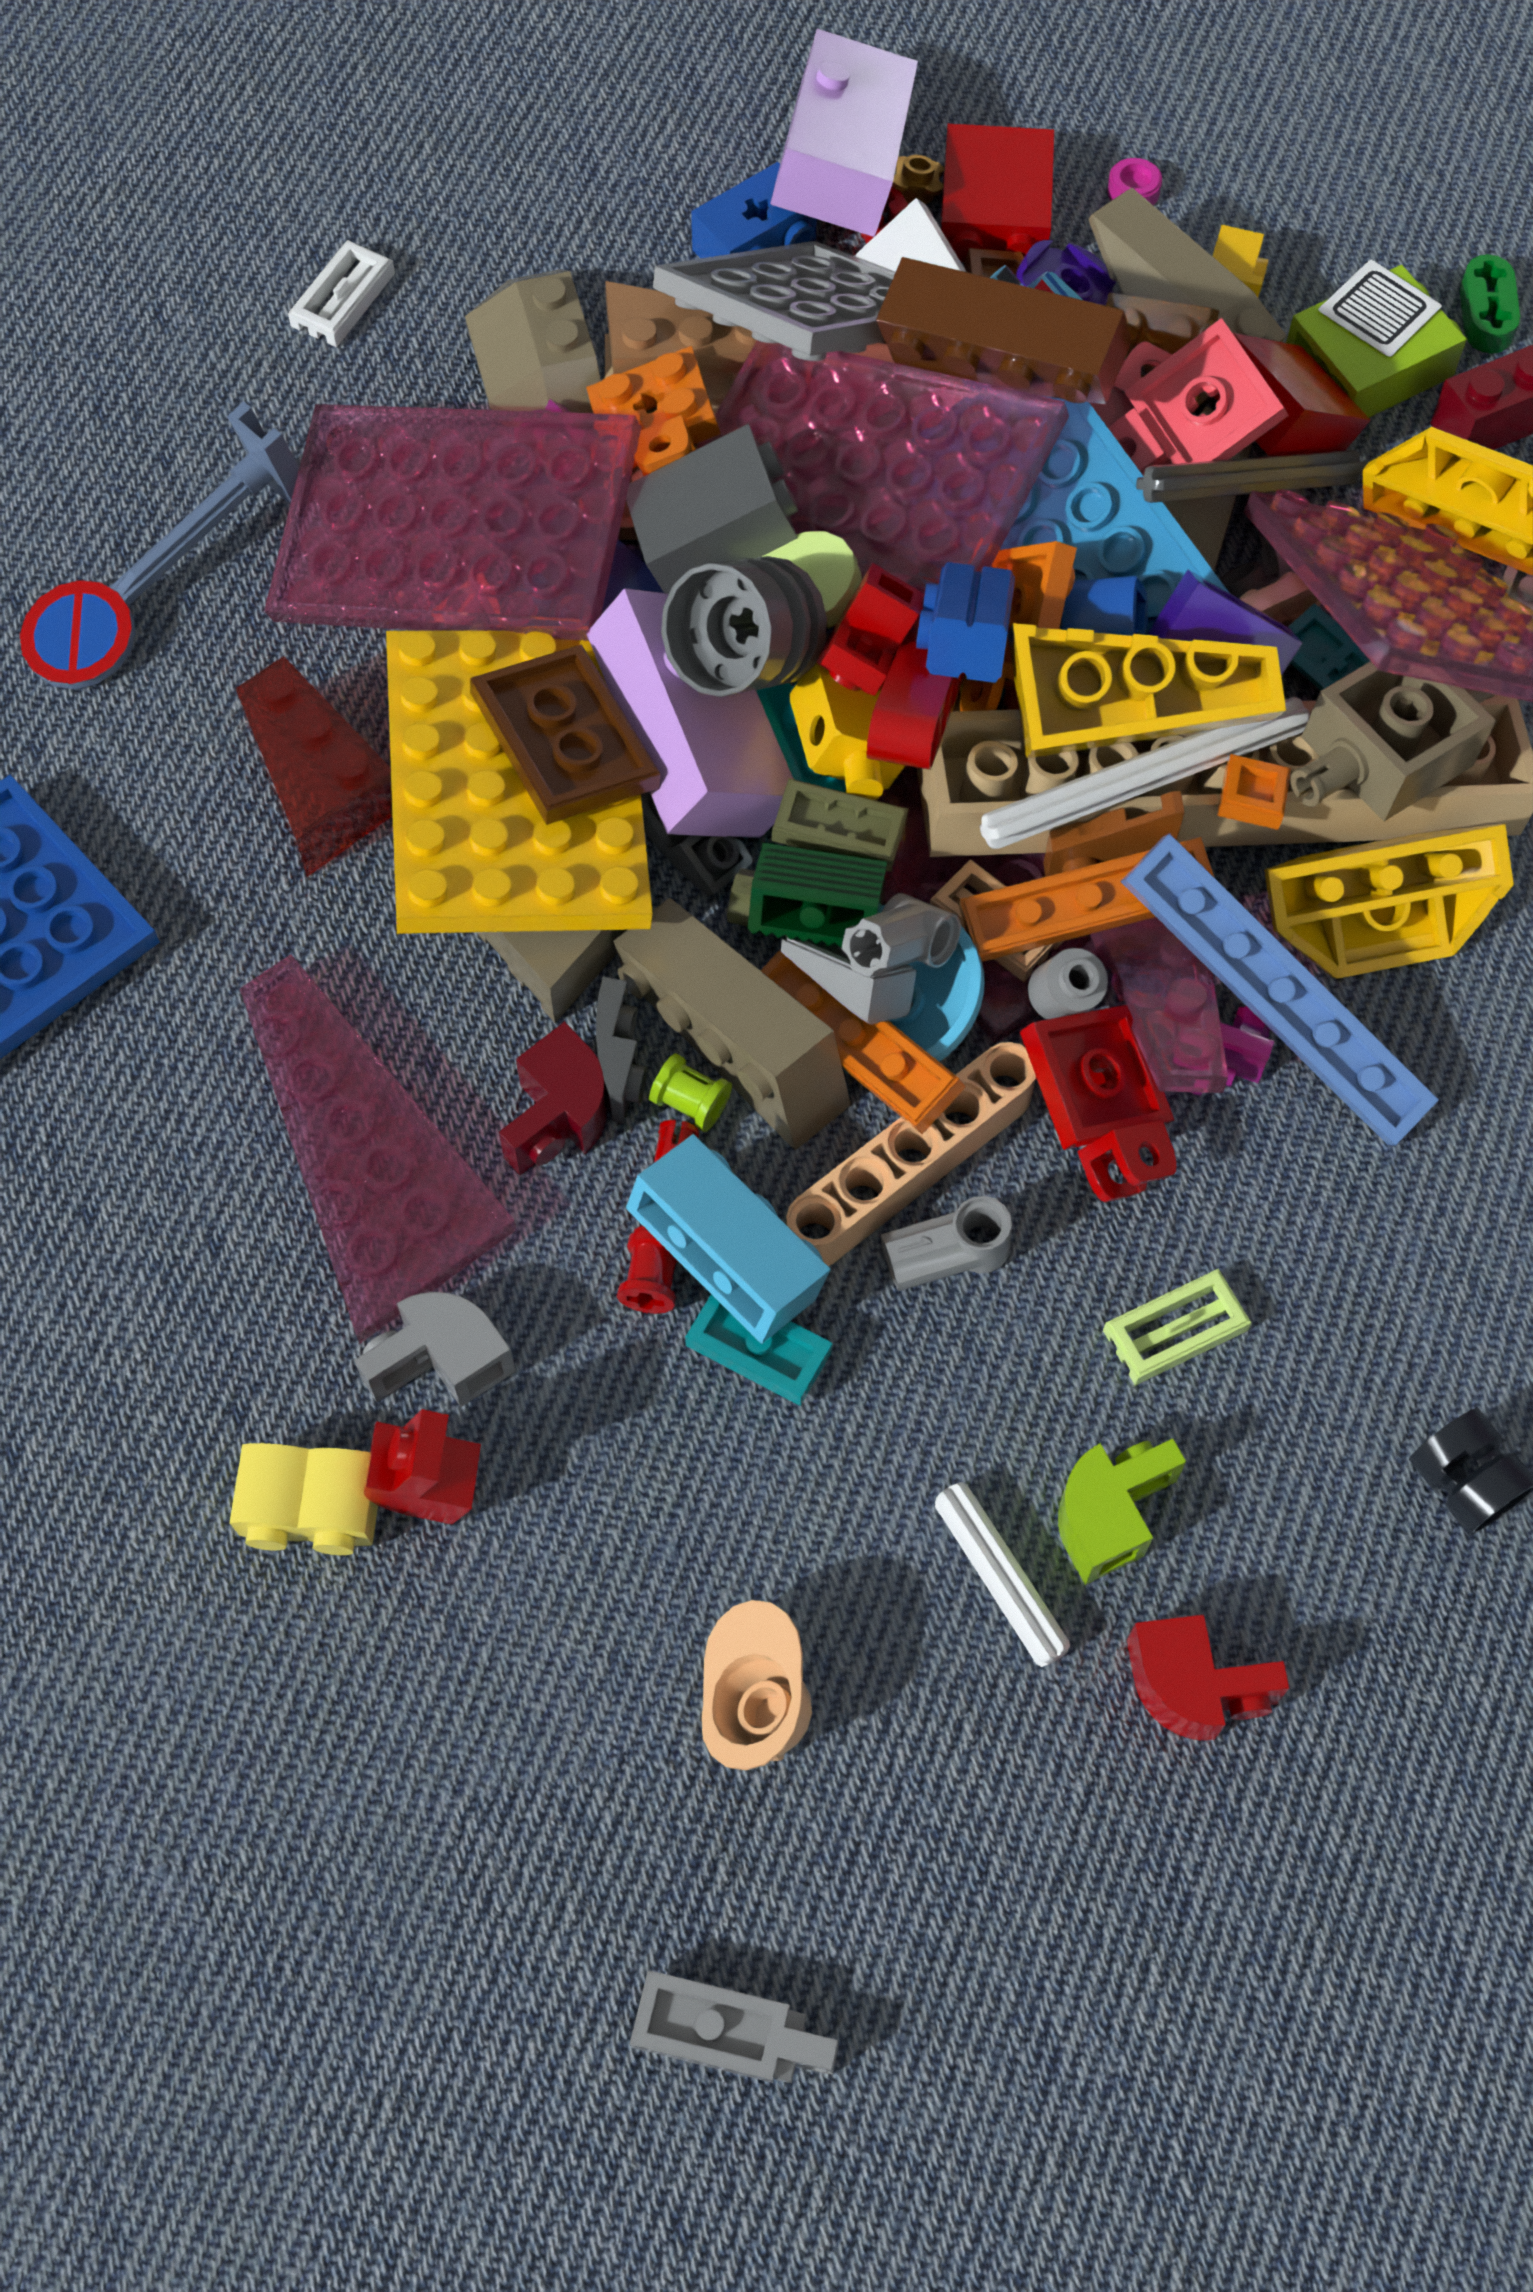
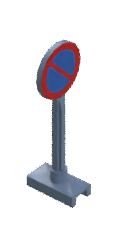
(86, 628)

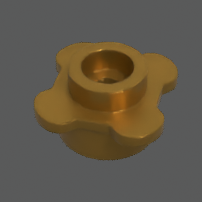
(918, 178)

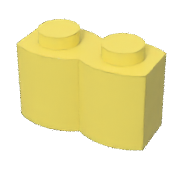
(303, 1497)

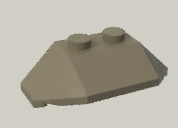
(534, 344)

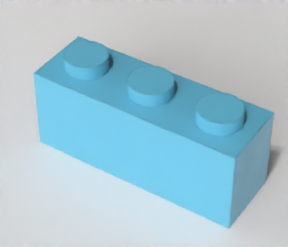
(728, 1237)

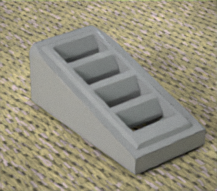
(870, 999)

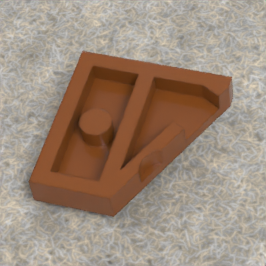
(1111, 836)

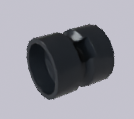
(1487, 1491)

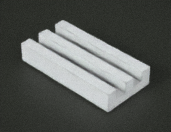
(350, 297)

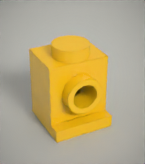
(1239, 253)

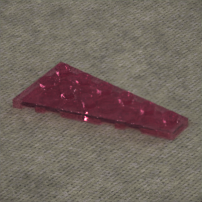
(378, 1172)

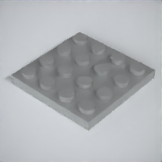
(786, 295)

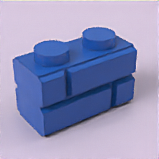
(966, 621)

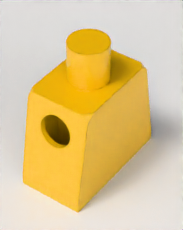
(835, 733)

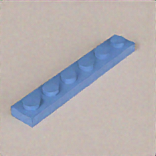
(1279, 990)

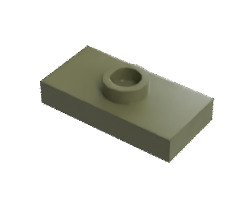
(838, 823)

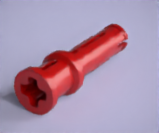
(651, 1263)

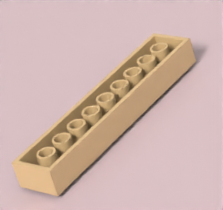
(986, 768)

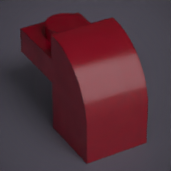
(569, 1099)

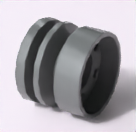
(743, 625)

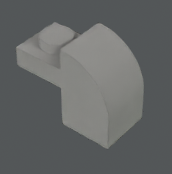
(439, 1334)

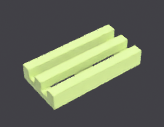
(1131, 1351)

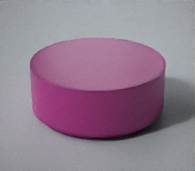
(1139, 175)

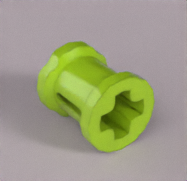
(690, 1092)

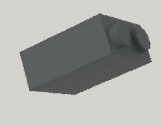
(712, 507)

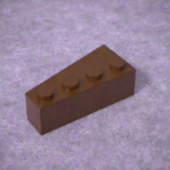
(1002, 333)

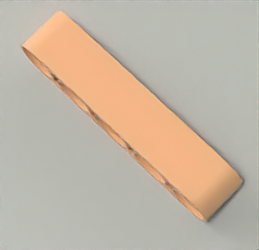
(903, 1181)

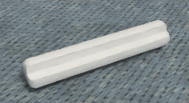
(1002, 1574)

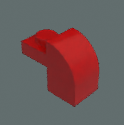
(870, 631)
(422, 1469)
(1183, 1688)

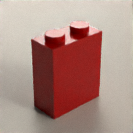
(997, 187)
(1318, 409)

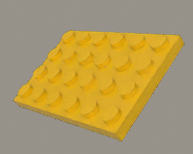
(463, 823)

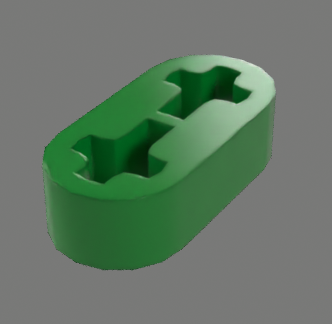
(1500, 303)

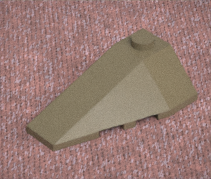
(1163, 263)

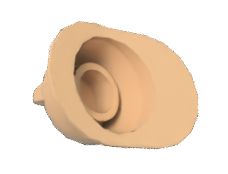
(754, 1687)

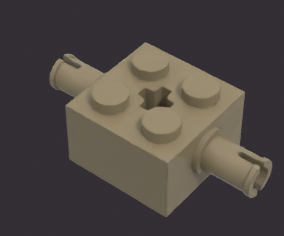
(1390, 738)

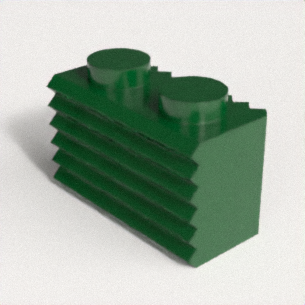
(813, 893)

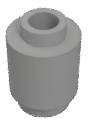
(1067, 984)

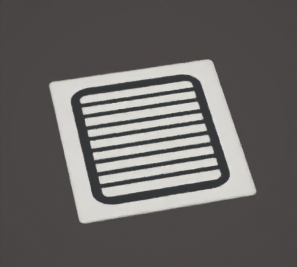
(1380, 308)

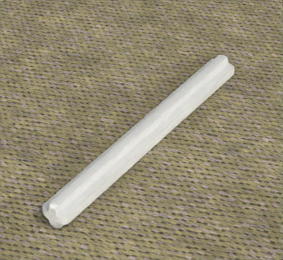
(1136, 776)

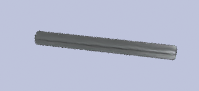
(1243, 475)

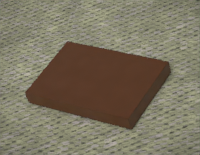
(564, 734)

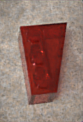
(317, 764)

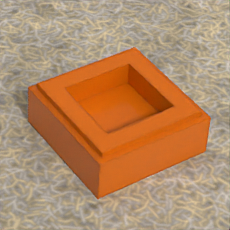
(1254, 791)

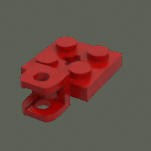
(1107, 1118)

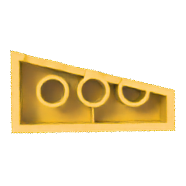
(1120, 689)

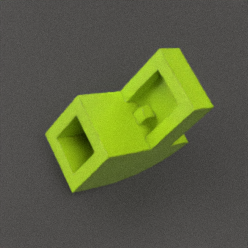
(1098, 1506)

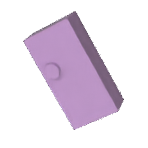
(845, 133)
(712, 751)

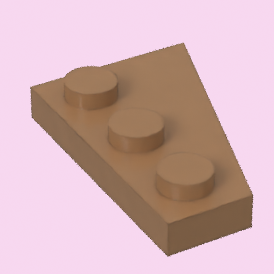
(650, 324)

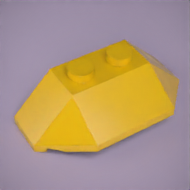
(1459, 487)
(1390, 898)

